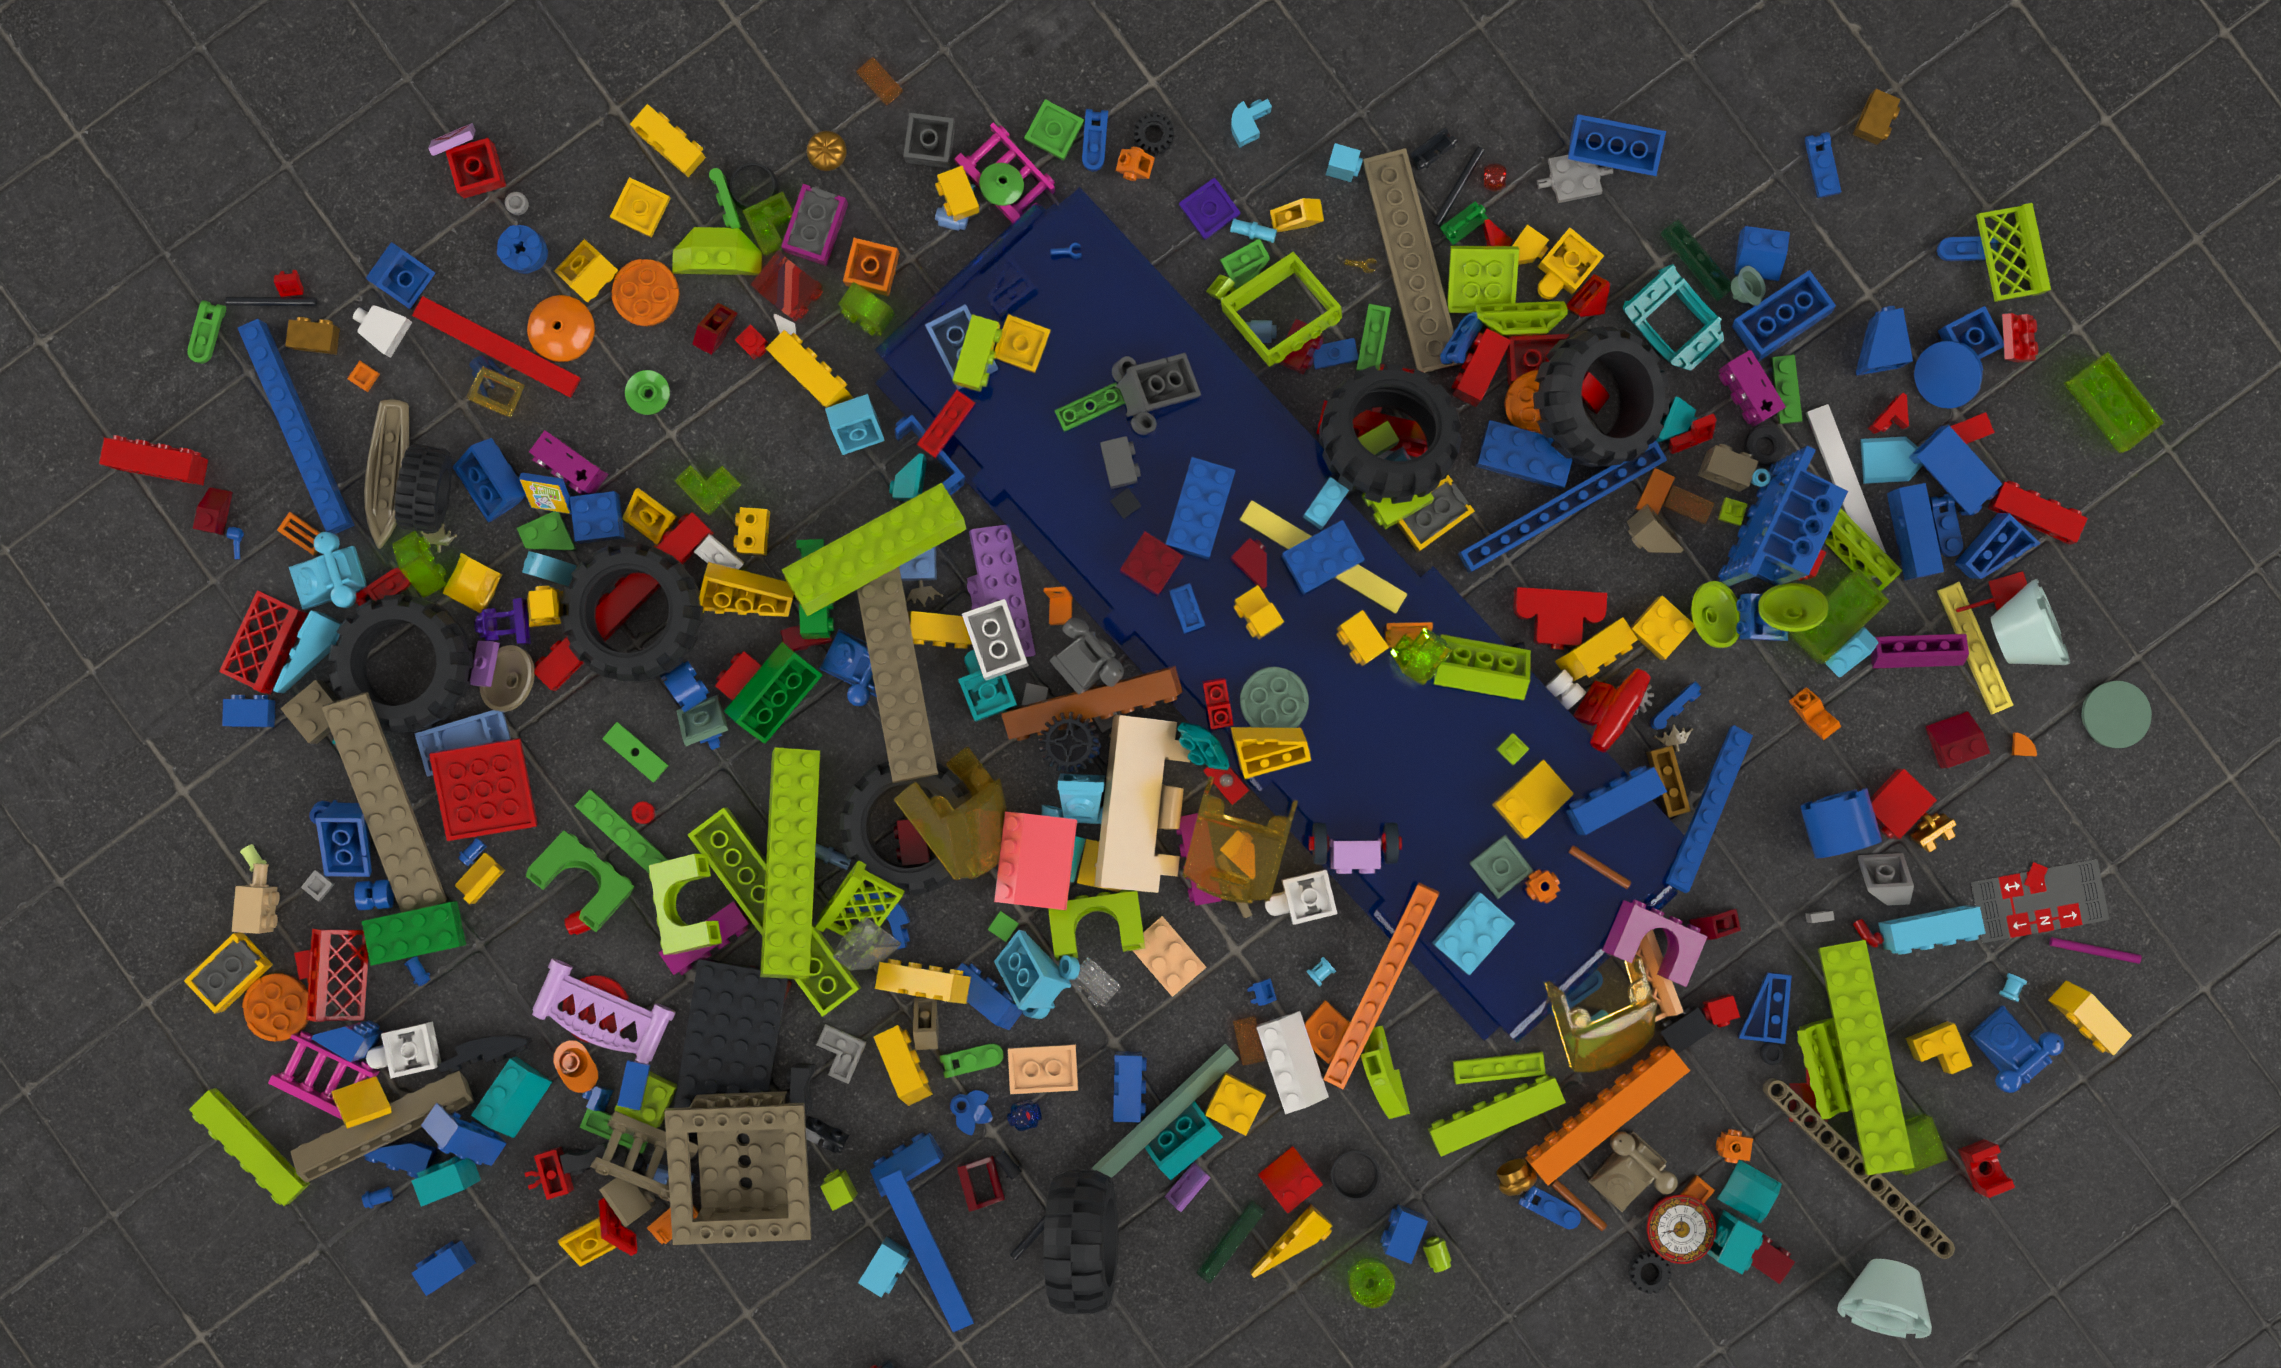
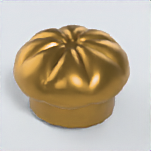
(826, 150)
(1516, 1177)

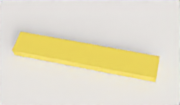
(1979, 656)

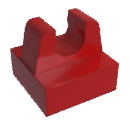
(288, 284)

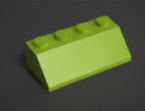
(1485, 668)

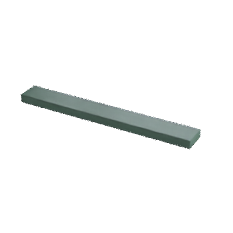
(1167, 1112)

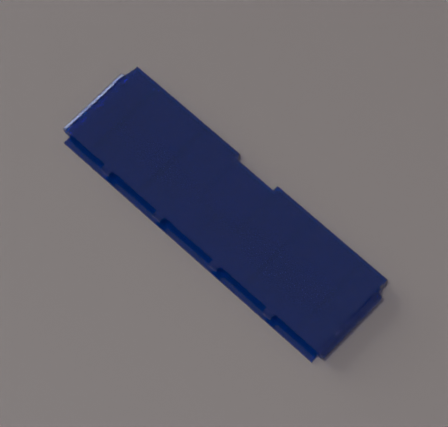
(1372, 733)

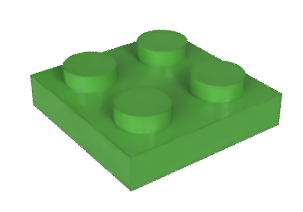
(1054, 129)

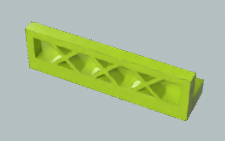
(1861, 548)

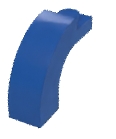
(896, 918)

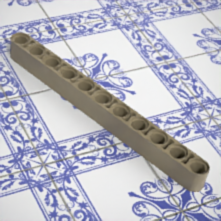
(1848, 1162)

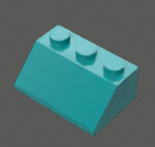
(512, 1097)
(1183, 1141)

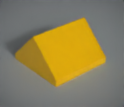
(649, 516)
(585, 1243)

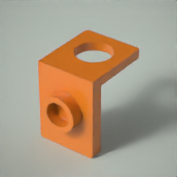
(1060, 605)

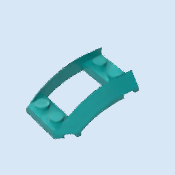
(1653, 296)

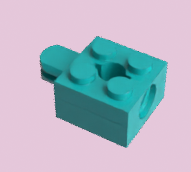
(985, 696)

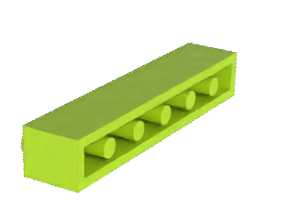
(1496, 1115)
(248, 1146)

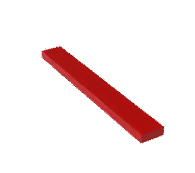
(496, 347)

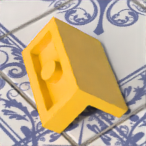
(479, 878)

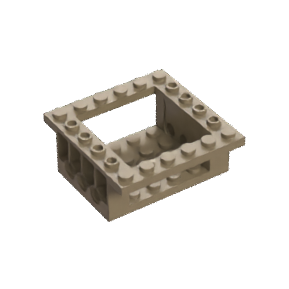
(779, 1195)

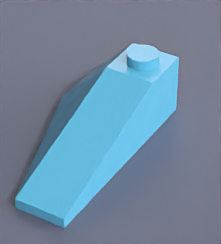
(315, 642)

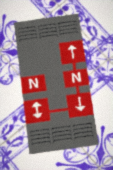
(2066, 898)

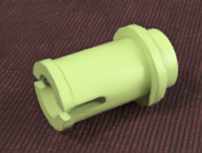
(252, 856)

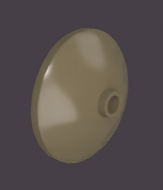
(511, 679)

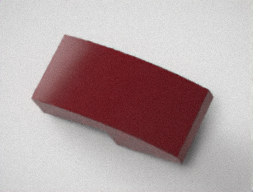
(794, 640)

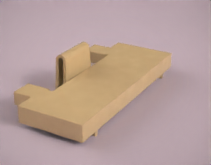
(1138, 804)

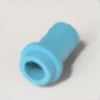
(1765, 477)

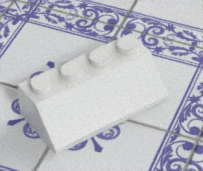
(1292, 1062)

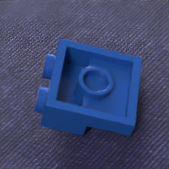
(1752, 625)

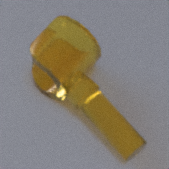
(1361, 264)

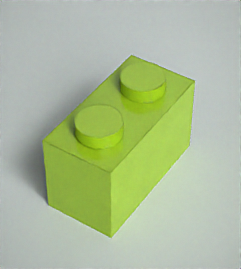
(838, 1189)

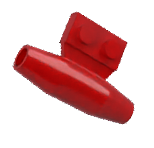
(1612, 708)

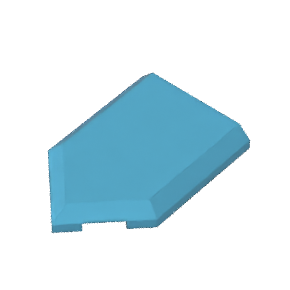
(1888, 460)

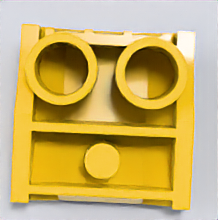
(472, 583)

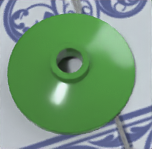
(999, 193)
(637, 387)

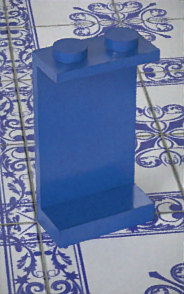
(1957, 469)
(956, 479)

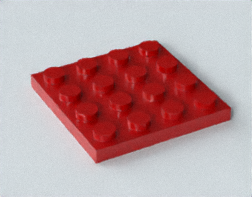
(483, 789)

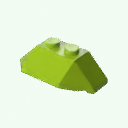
(716, 252)
(1521, 318)

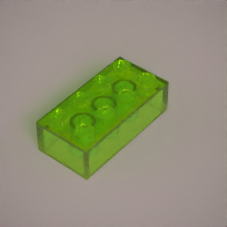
(2113, 403)
(1849, 609)

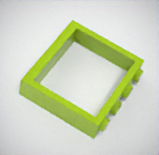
(1266, 281)

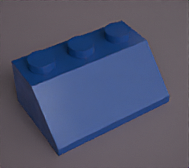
(489, 479)
(351, 1041)
(911, 1159)

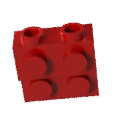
(2019, 337)

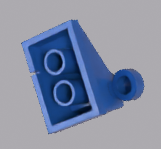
(850, 662)
(342, 838)
(2013, 1049)

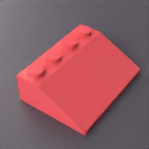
(1035, 860)

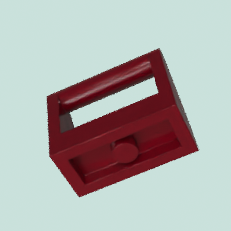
(968, 1187)

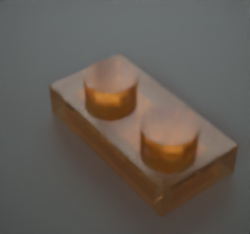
(879, 81)
(1688, 504)
(1248, 1040)

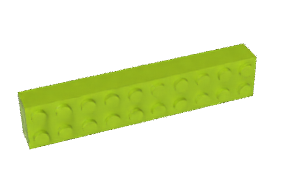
(790, 864)
(743, 873)
(1866, 1058)

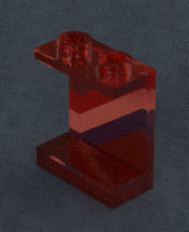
(787, 286)

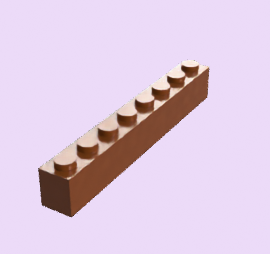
(1095, 702)

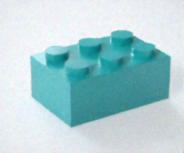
(445, 1179)
(1735, 1242)

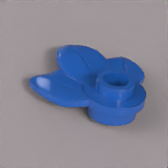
(973, 1112)

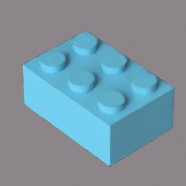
(1473, 933)

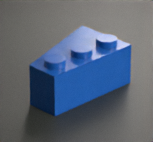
(1996, 545)
(989, 1000)
(1769, 1010)
(1129, 1086)
(462, 1137)

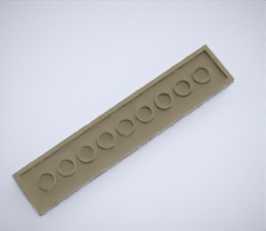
(1410, 257)
(897, 678)
(384, 802)

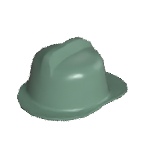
(1748, 286)

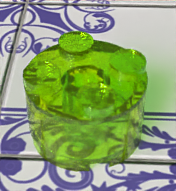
(1383, 1286)

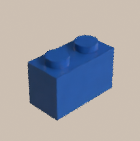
(248, 712)

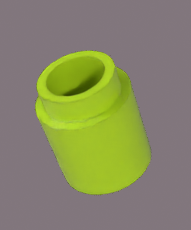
(1437, 1254)

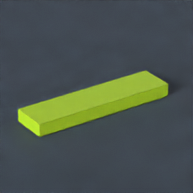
(1499, 1067)

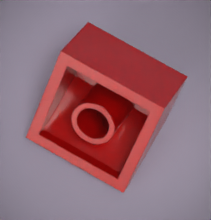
(1290, 1179)

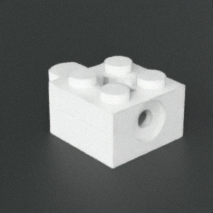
(1304, 897)
(406, 1051)

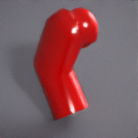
(1864, 932)

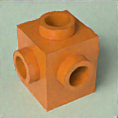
(1135, 164)
(1534, 886)
(1741, 1149)

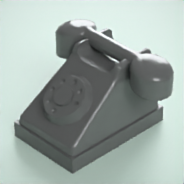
(1153, 387)
(1087, 659)

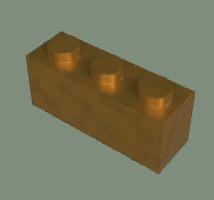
(1665, 763)

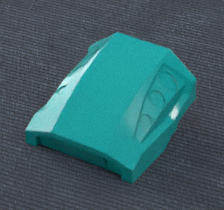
(1202, 746)
(1750, 1191)

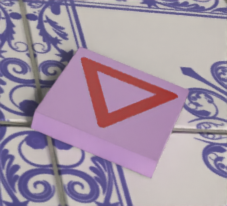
(452, 139)

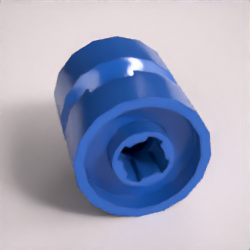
(370, 895)

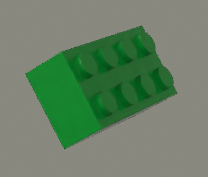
(773, 693)
(413, 933)

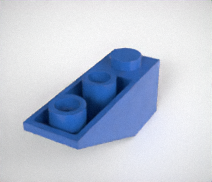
(408, 1156)

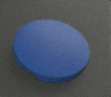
(1948, 374)

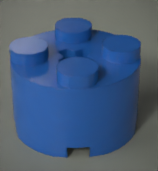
(522, 236)
(684, 686)

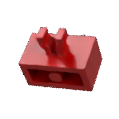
(551, 1174)

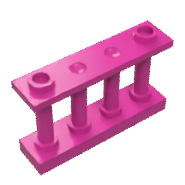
(1012, 211)
(305, 1089)

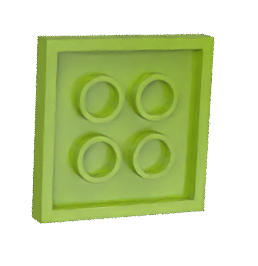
(1481, 276)

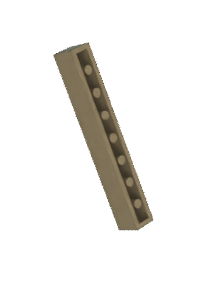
(407, 1115)

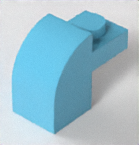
(1243, 118)
(548, 568)

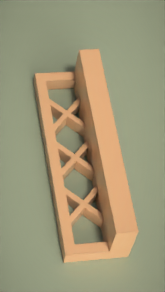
(1663, 989)

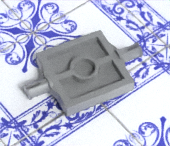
(1573, 179)

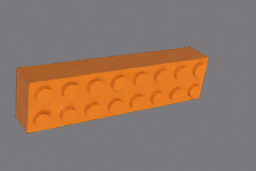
(1606, 1114)

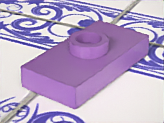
(484, 663)
(1187, 1187)

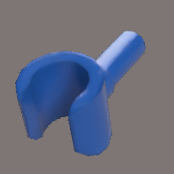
(1067, 251)
(237, 535)

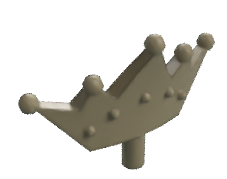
(439, 538)
(922, 594)
(1675, 737)

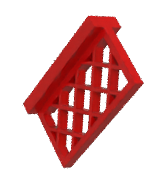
(277, 653)
(319, 977)

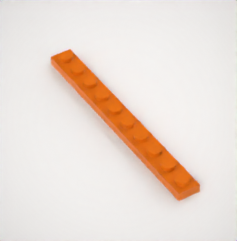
(1381, 985)

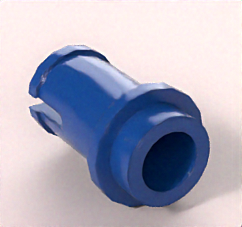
(472, 851)
(417, 971)
(376, 1197)

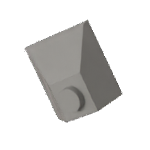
(1887, 877)

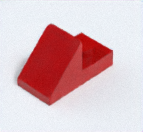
(1895, 411)

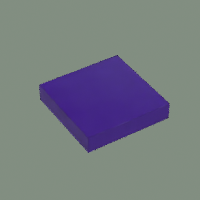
(1209, 208)

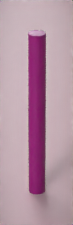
(2095, 950)

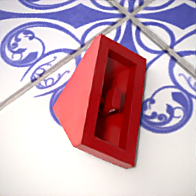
(1494, 235)
(1590, 298)

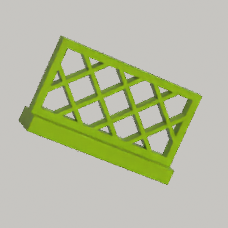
(2031, 253)
(852, 886)

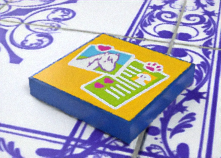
(546, 493)

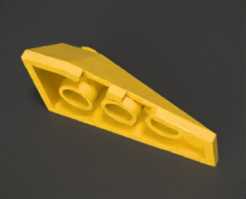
(1302, 1234)

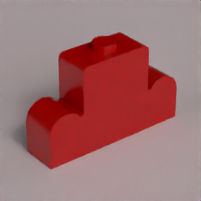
(1559, 613)

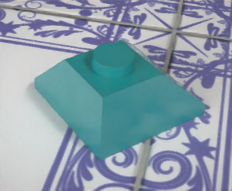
(1677, 421)
(909, 480)

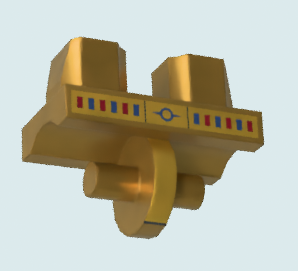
(1931, 828)

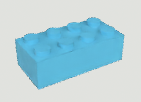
(1932, 928)

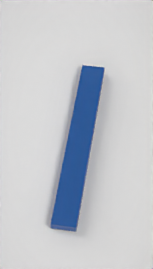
(926, 1249)

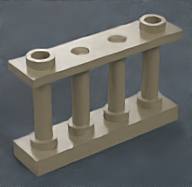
(641, 1133)

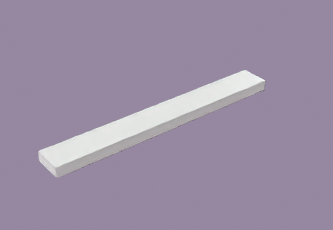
(1841, 470)

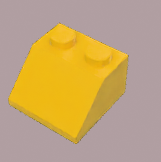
(586, 271)

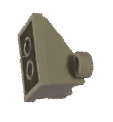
(1631, 1170)

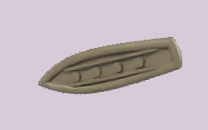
(384, 461)

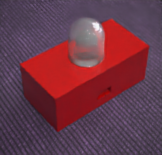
(1227, 783)

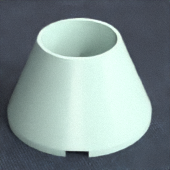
(2029, 629)
(1888, 1300)

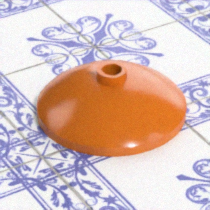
(575, 332)

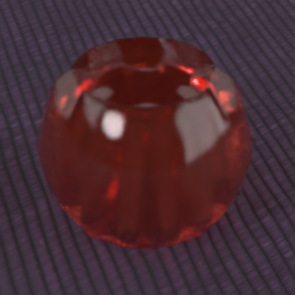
(1495, 177)

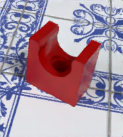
(1993, 1179)

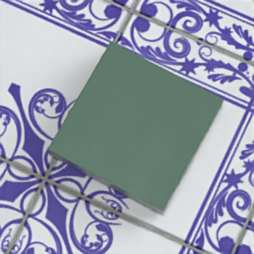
(702, 721)
(1501, 866)

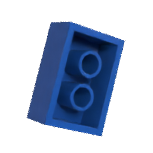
(1323, 557)

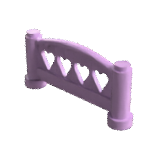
(649, 1024)

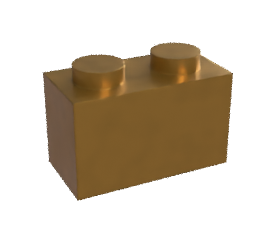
(1877, 116)
(312, 336)

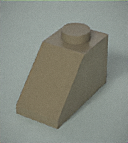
(925, 1023)

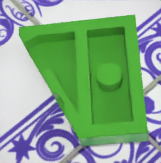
(1245, 263)
(547, 533)

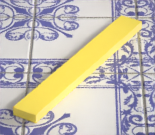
(1290, 536)

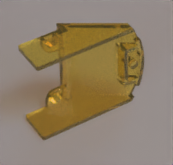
(970, 835)
(1234, 855)
(1612, 1038)

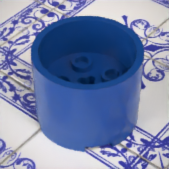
(1841, 823)

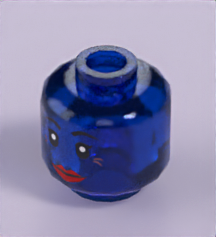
(1024, 1115)

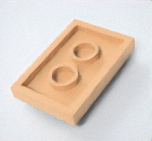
(1169, 957)
(1043, 1069)

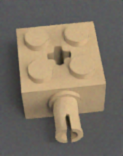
(255, 904)

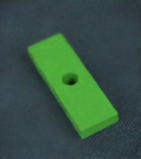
(1077, 413)
(625, 742)

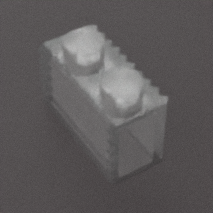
(1095, 982)

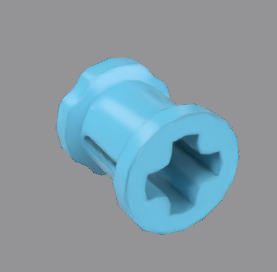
(1321, 971)
(2013, 987)

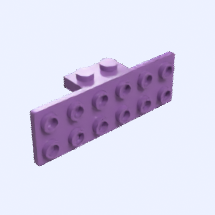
(999, 578)

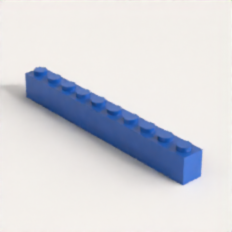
(296, 426)
(1560, 508)

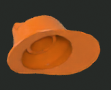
(575, 1066)

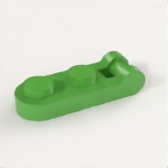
(725, 199)
(205, 332)
(972, 1059)

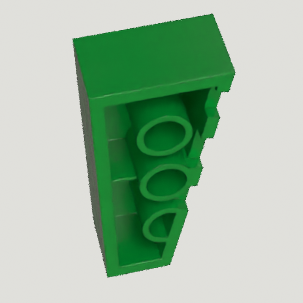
(819, 623)

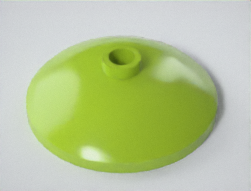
(1793, 607)
(1715, 614)

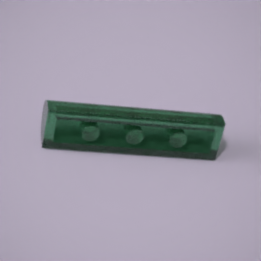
(1697, 260)
(1230, 1241)

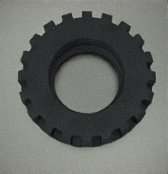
(423, 488)

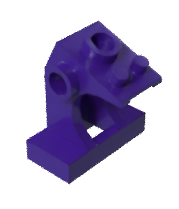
(487, 624)

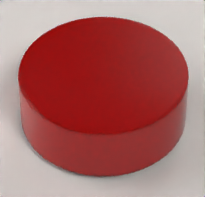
(643, 812)

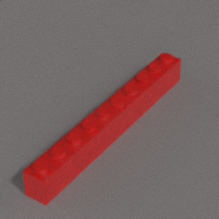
(623, 601)

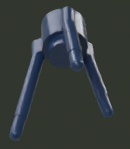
(476, 365)

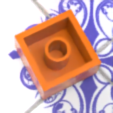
(871, 266)

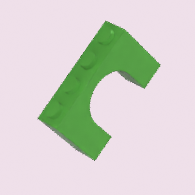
(568, 853)

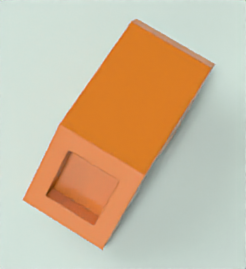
(1814, 714)

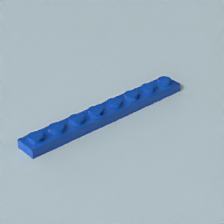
(1709, 809)

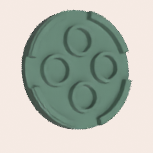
(1274, 699)
(2116, 714)

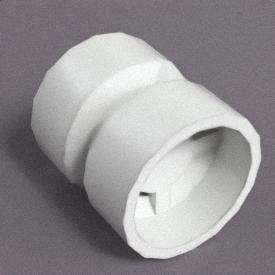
(1565, 690)

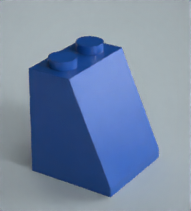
(1885, 342)

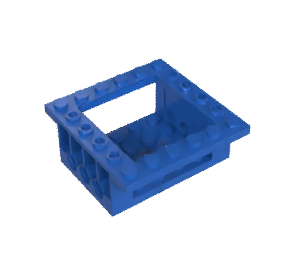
(1784, 524)

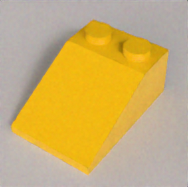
(1533, 799)

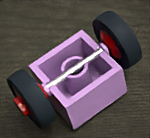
(1355, 854)

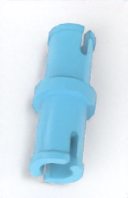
(1253, 230)

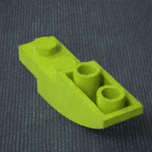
(1382, 1077)

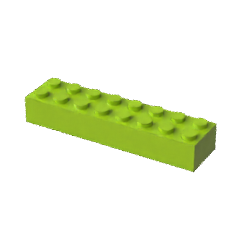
(874, 549)

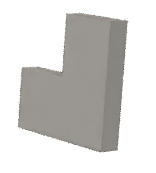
(847, 1049)

